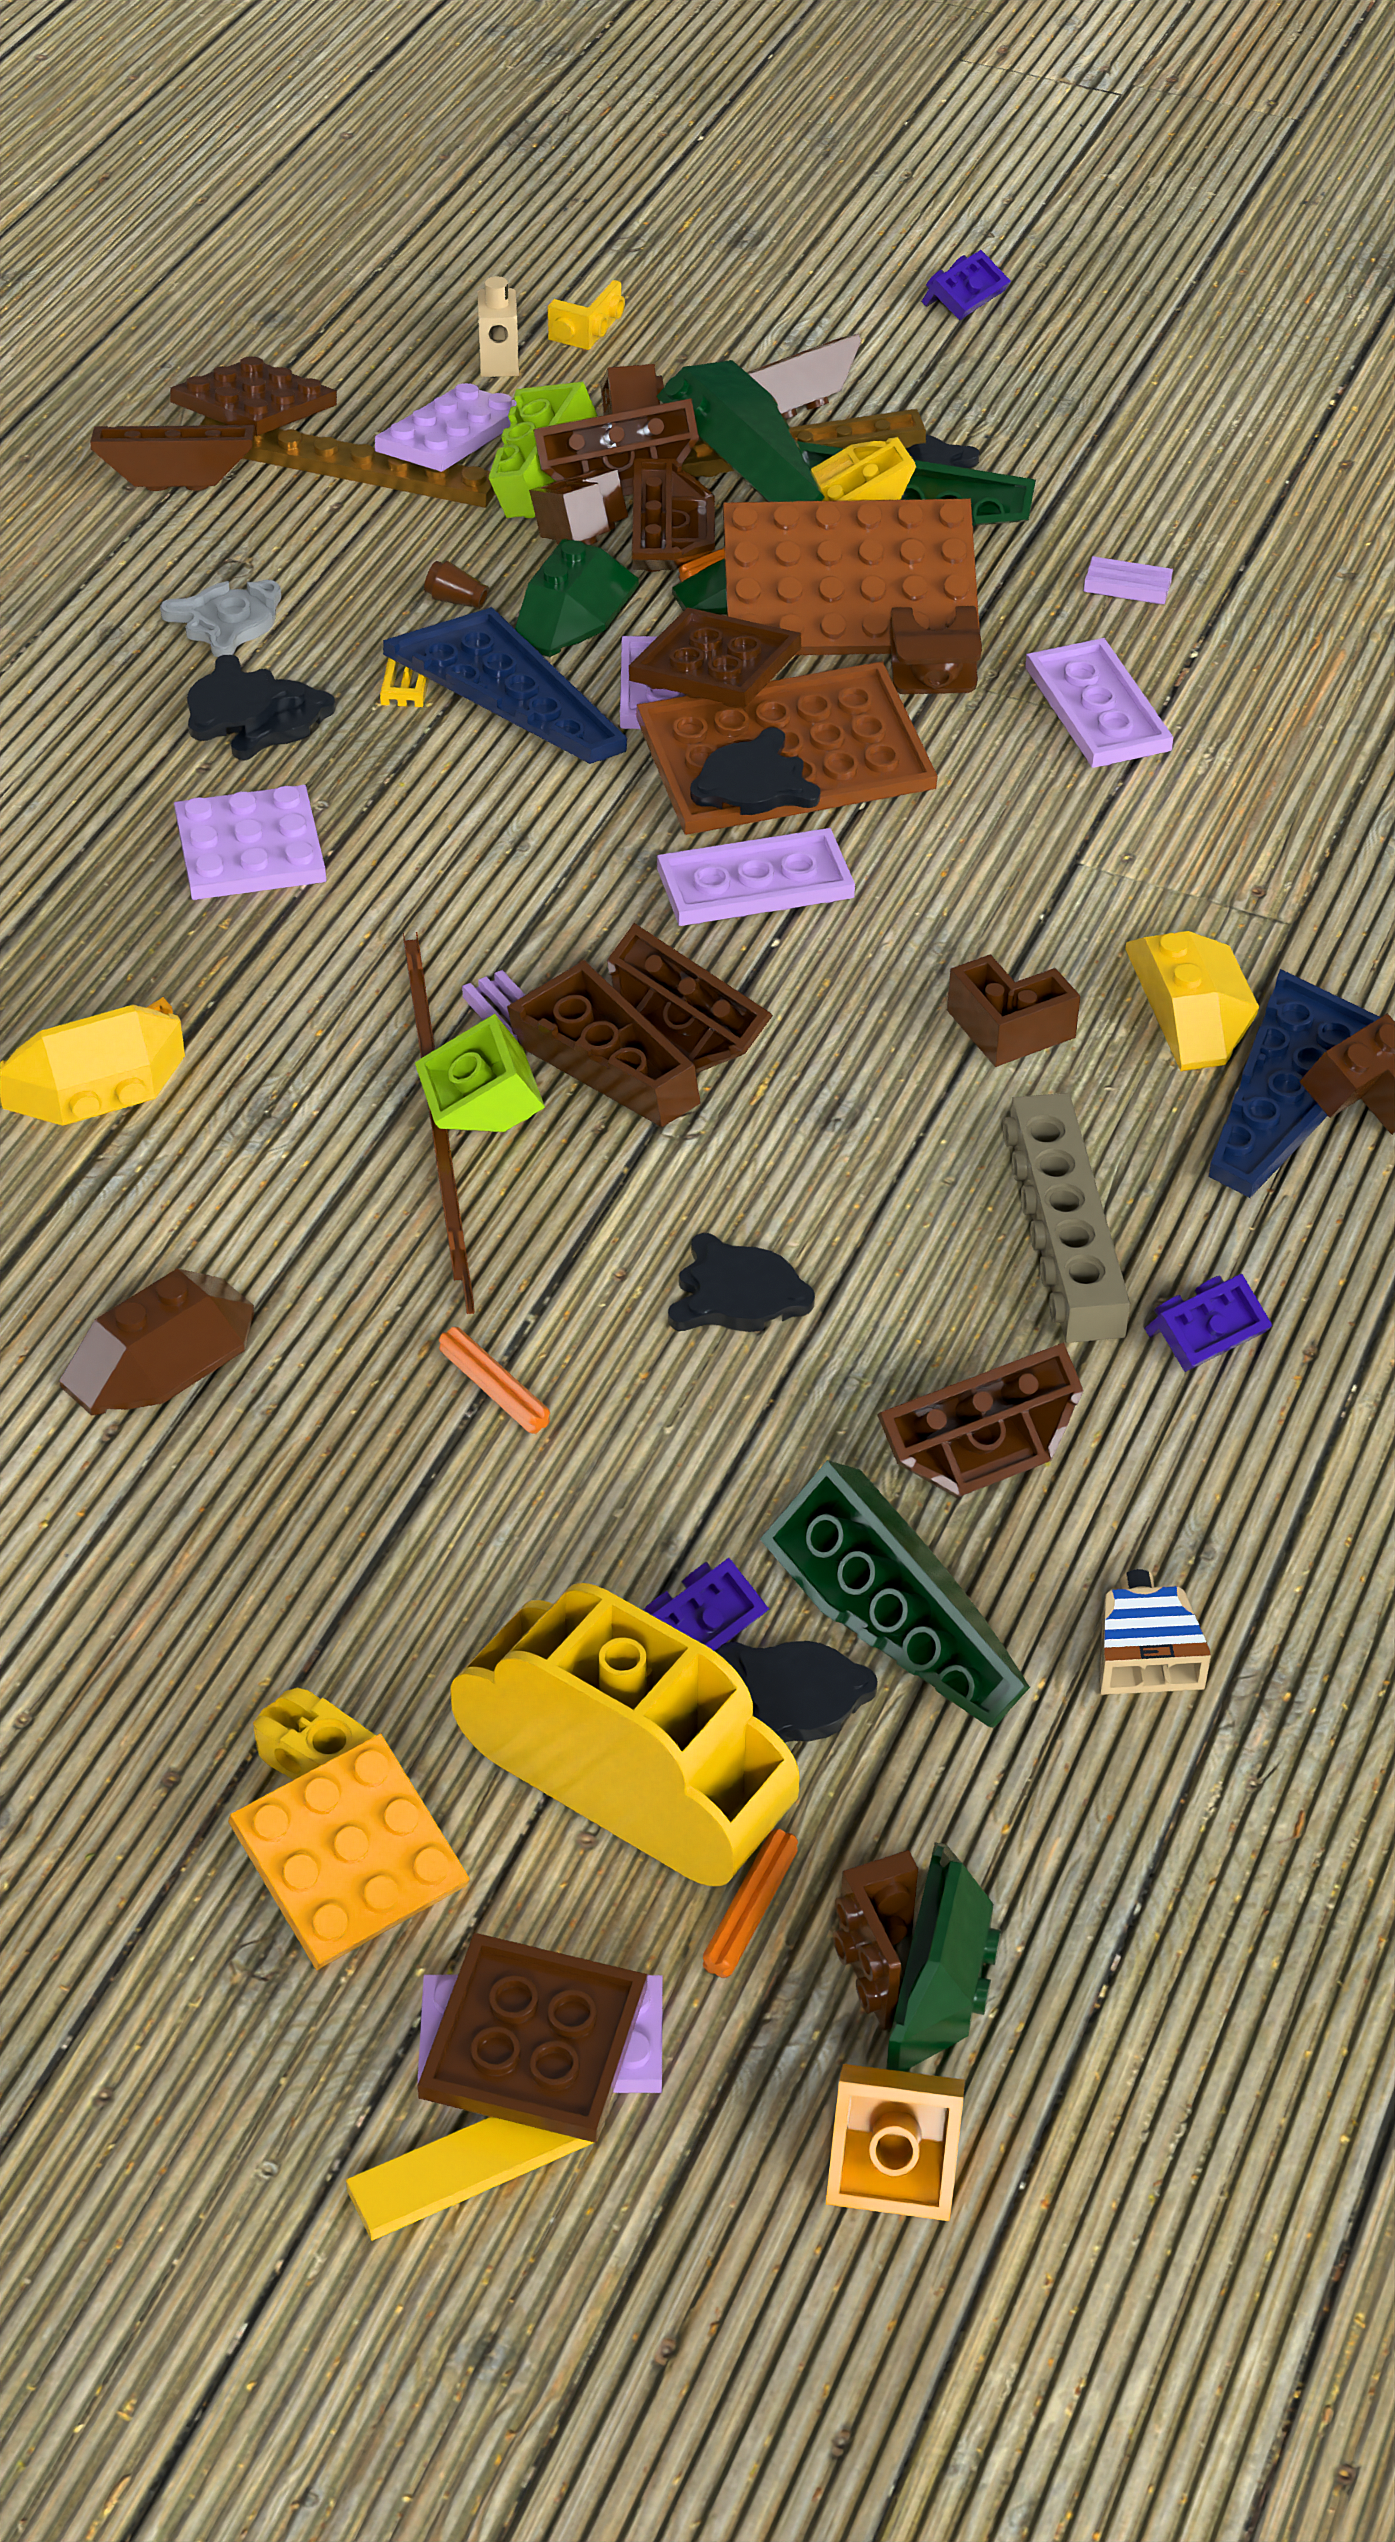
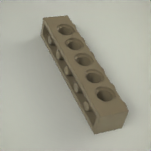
(1066, 1218)

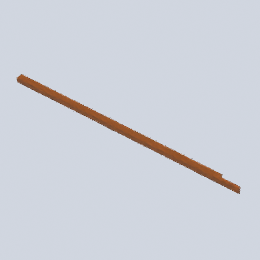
(440, 1136)

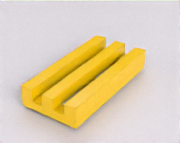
(405, 691)

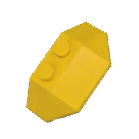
(866, 472)
(1194, 995)
(92, 1065)

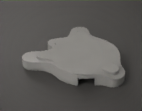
(226, 615)

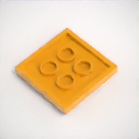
(348, 1851)

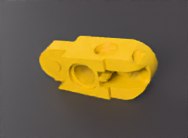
(304, 1733)

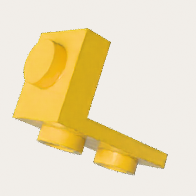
(585, 325)

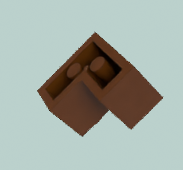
(630, 388)
(579, 506)
(1011, 1016)
(1358, 1070)

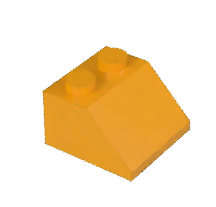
(895, 2142)

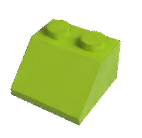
(480, 1080)

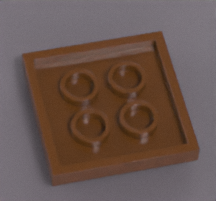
(253, 395)
(715, 657)
(533, 2037)

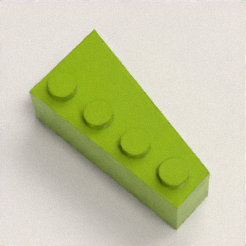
(517, 462)

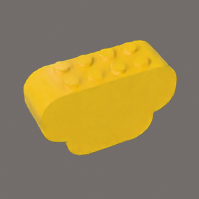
(629, 1730)

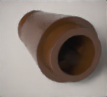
(454, 585)

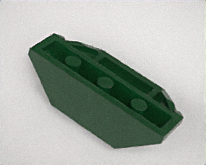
(573, 597)
(944, 1964)

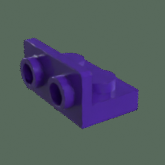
(966, 284)
(1211, 1322)
(712, 1606)

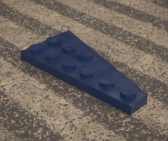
(505, 674)
(1271, 1107)

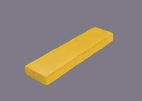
(451, 2171)

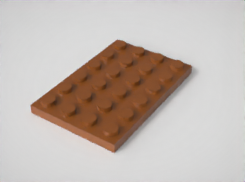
(845, 565)
(838, 721)

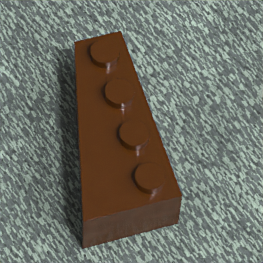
(606, 1044)

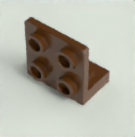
(872, 1917)

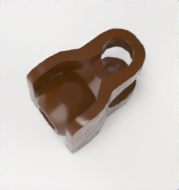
(932, 659)

